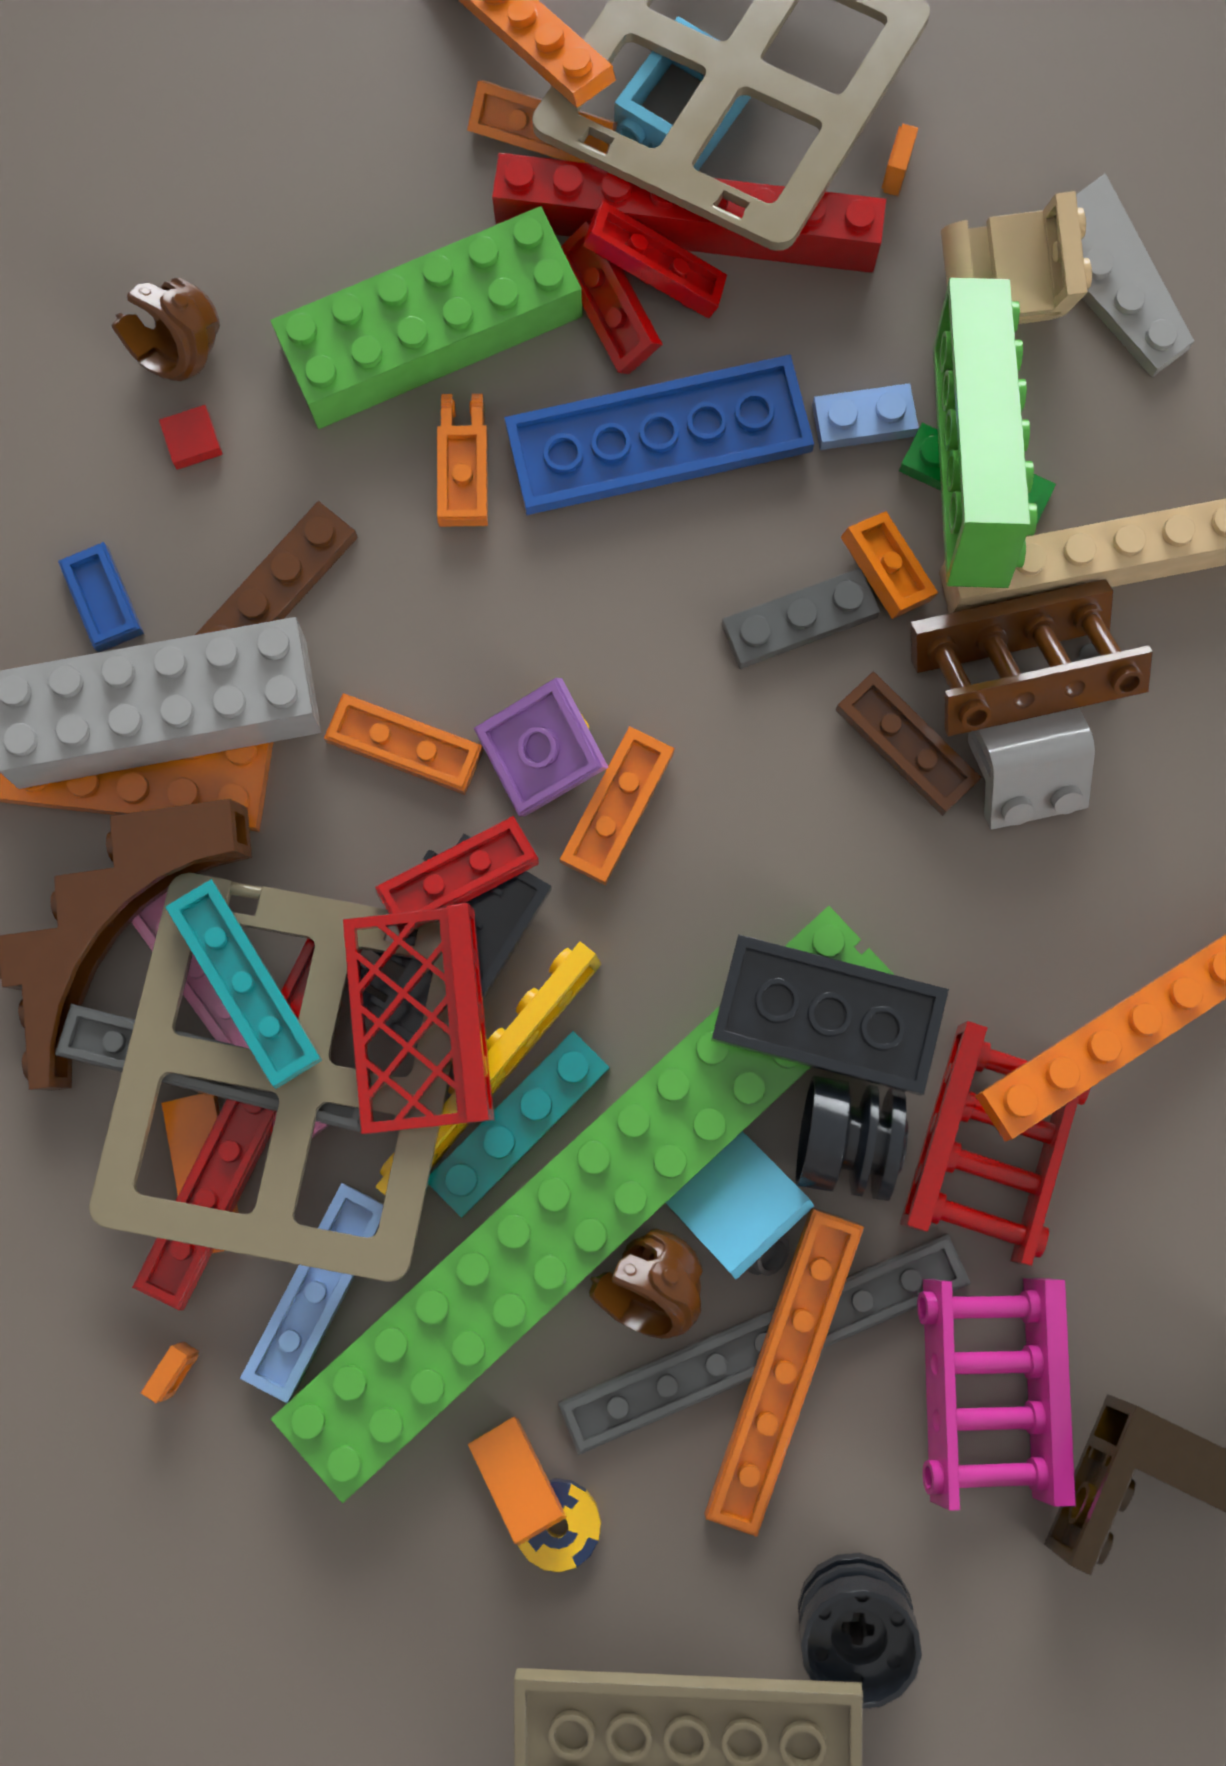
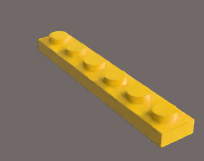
(510, 1046)

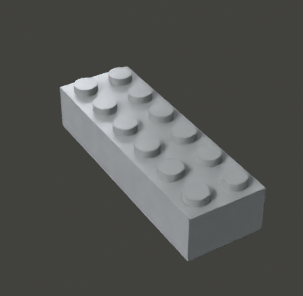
(156, 703)

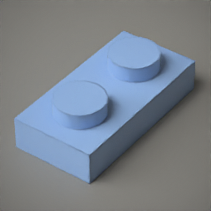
(865, 416)

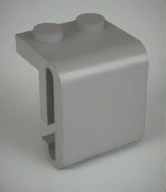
(1035, 767)

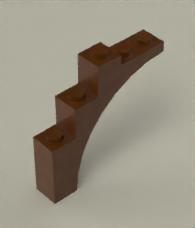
(97, 906)

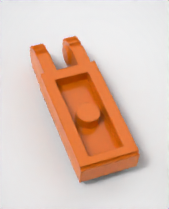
(462, 466)

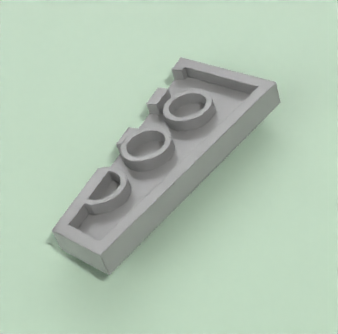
(1126, 285)

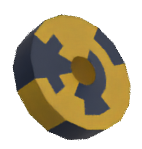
(578, 1542)

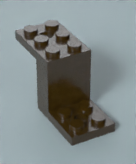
(1120, 1443)

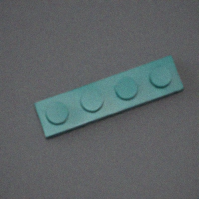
(243, 984)
(517, 1124)

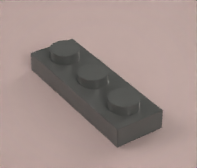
(800, 618)

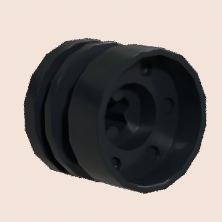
(851, 1138)
(878, 1649)

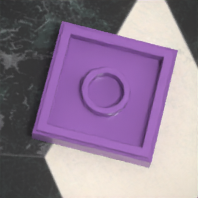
(540, 747)

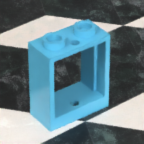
(649, 128)

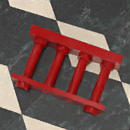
(943, 1154)

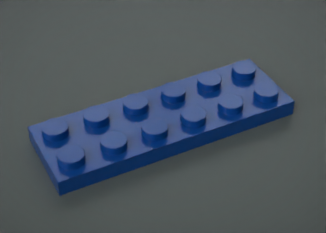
(659, 434)

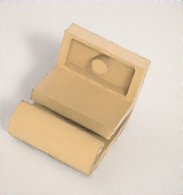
(1032, 249)

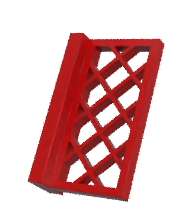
(465, 1018)

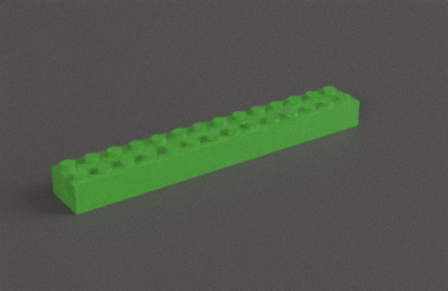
(541, 1243)

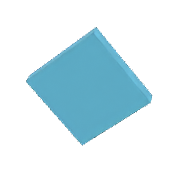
(740, 1204)

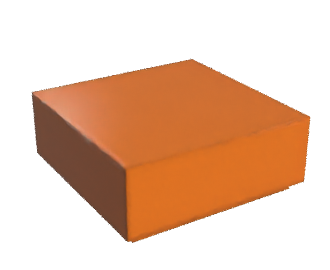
(899, 159)
(170, 1372)

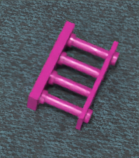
(1044, 1415)

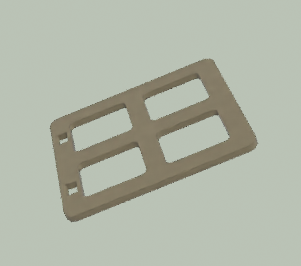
(730, 71)

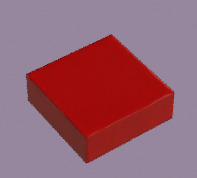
(190, 437)

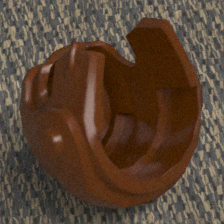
(182, 331)
(653, 1286)

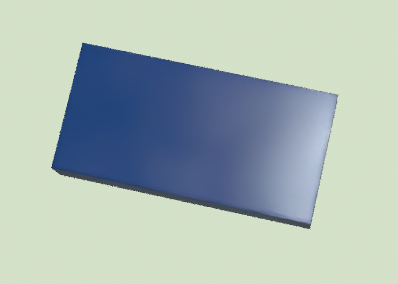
(100, 597)

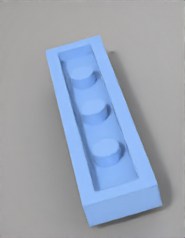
(309, 1303)

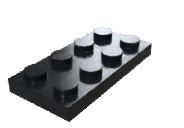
(830, 1015)

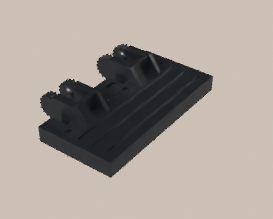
(500, 922)

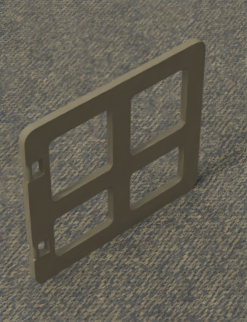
(159, 1051)

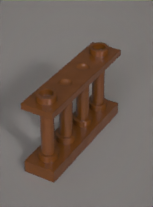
(1024, 624)

